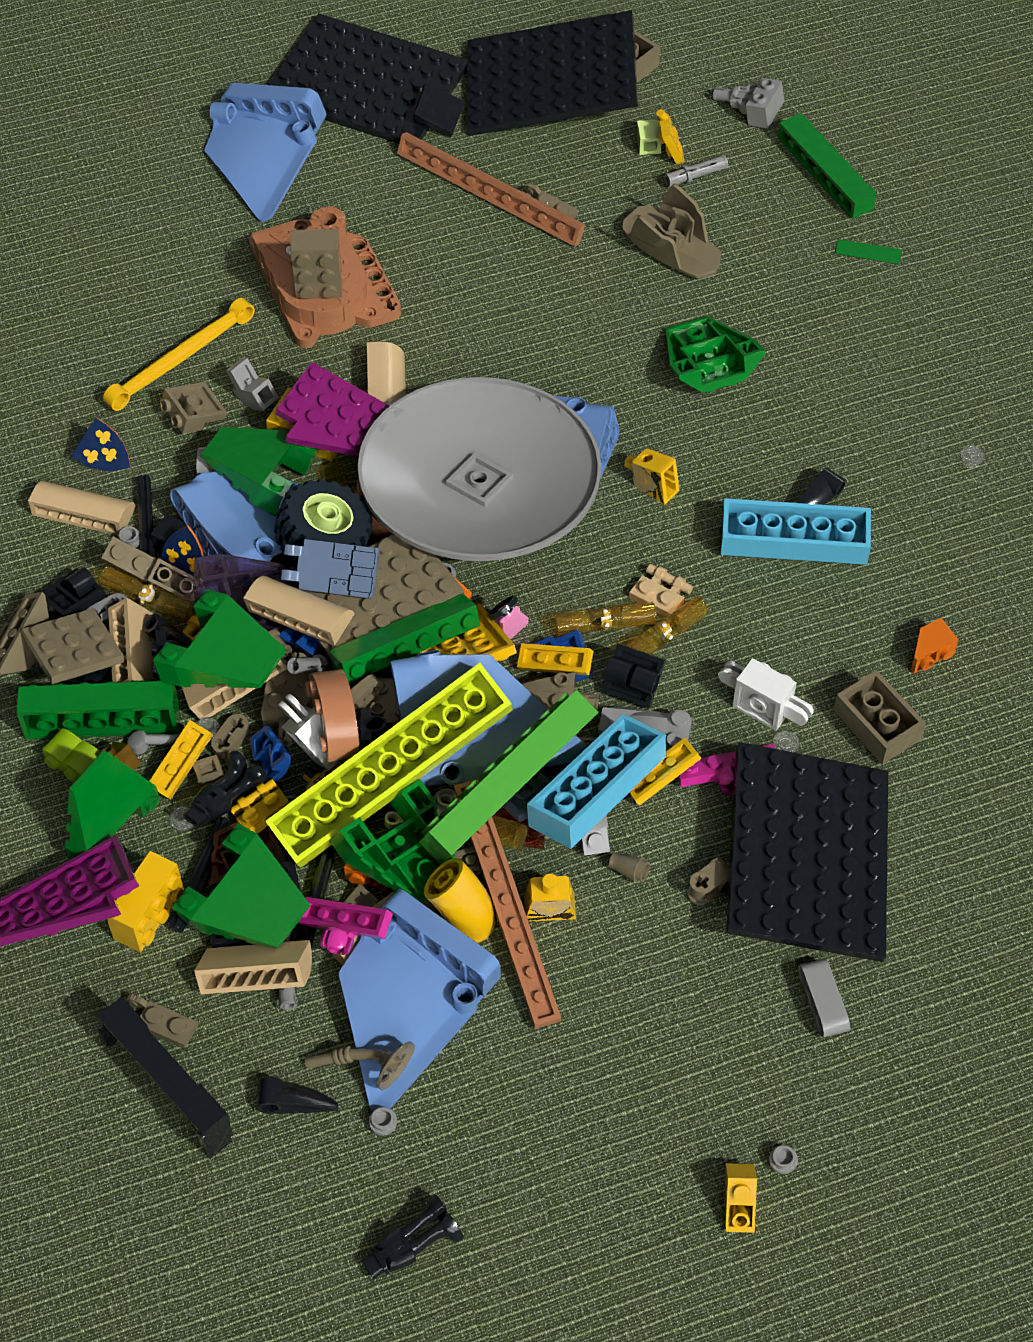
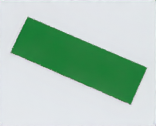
(868, 251)

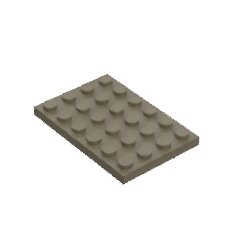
(404, 585)

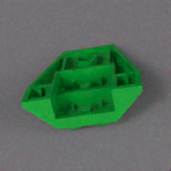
(711, 354)

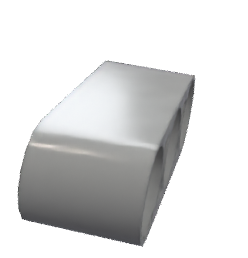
(824, 998)

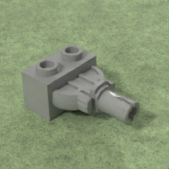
(756, 101)

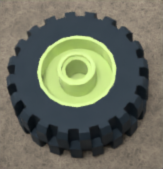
(322, 514)

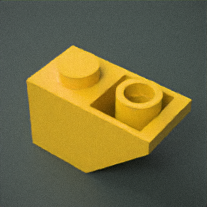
(740, 1197)

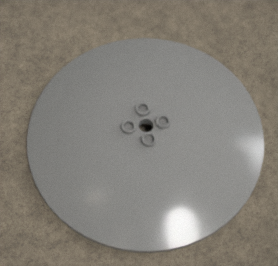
(440, 438)

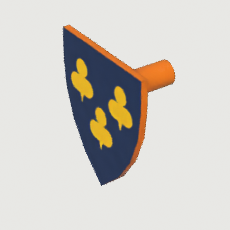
(102, 448)
(182, 550)

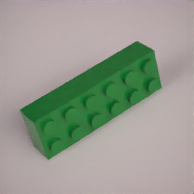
(98, 709)

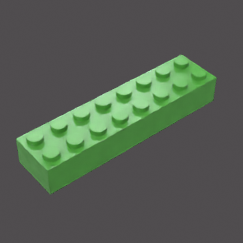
(513, 771)

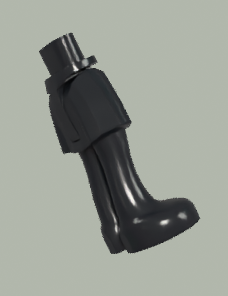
(213, 800)
(395, 1250)

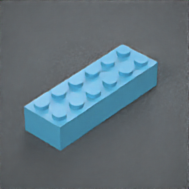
(796, 531)
(596, 780)

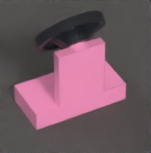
(508, 617)

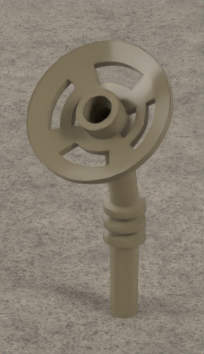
(392, 1062)

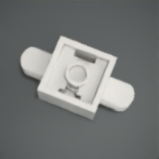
(765, 694)
(305, 730)

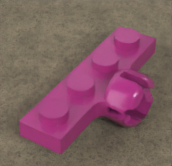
(713, 769)
(345, 922)

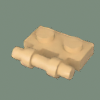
(665, 599)

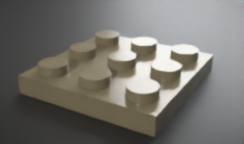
(72, 646)

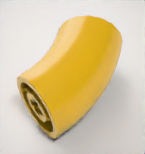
(461, 899)

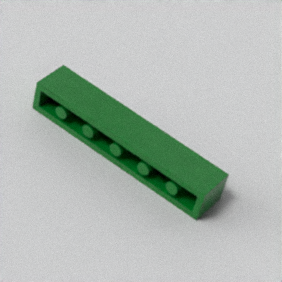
(827, 166)
(405, 637)

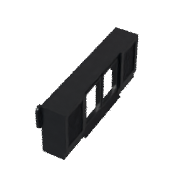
(123, 1024)

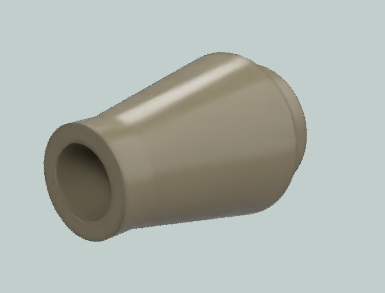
(630, 866)

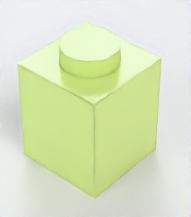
(648, 137)

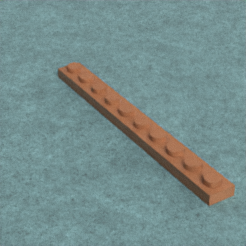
(491, 189)
(513, 922)

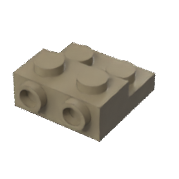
(191, 406)

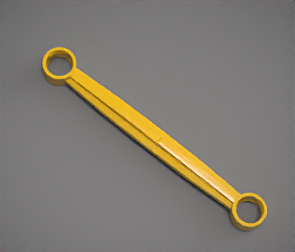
(118, 396)

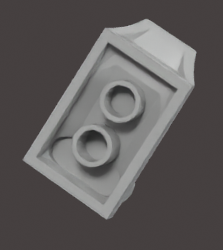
(674, 724)

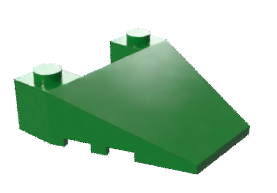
(251, 460)
(226, 651)
(104, 801)
(396, 857)
(251, 901)

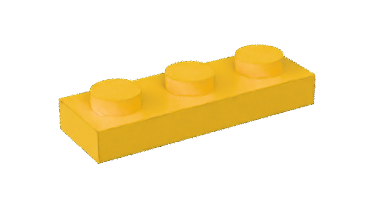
(555, 659)
(180, 759)
(677, 760)

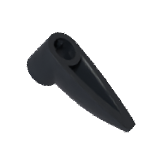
(823, 488)
(156, 622)
(288, 1098)

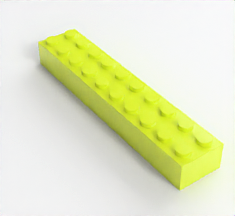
(390, 764)

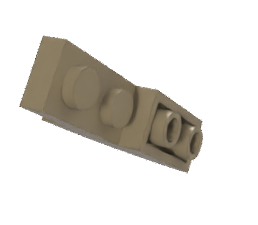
(149, 569)

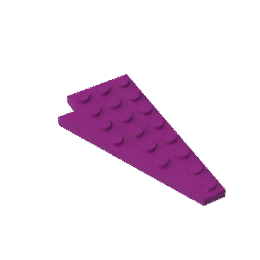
(328, 412)
(69, 895)

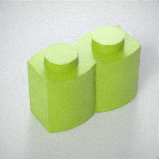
(69, 754)

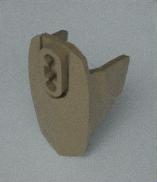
(674, 234)

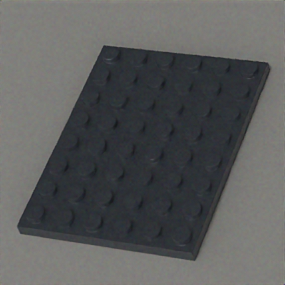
(551, 73)
(367, 76)
(809, 852)

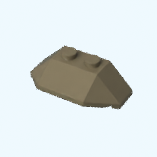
(14, 650)

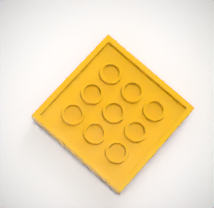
(484, 639)

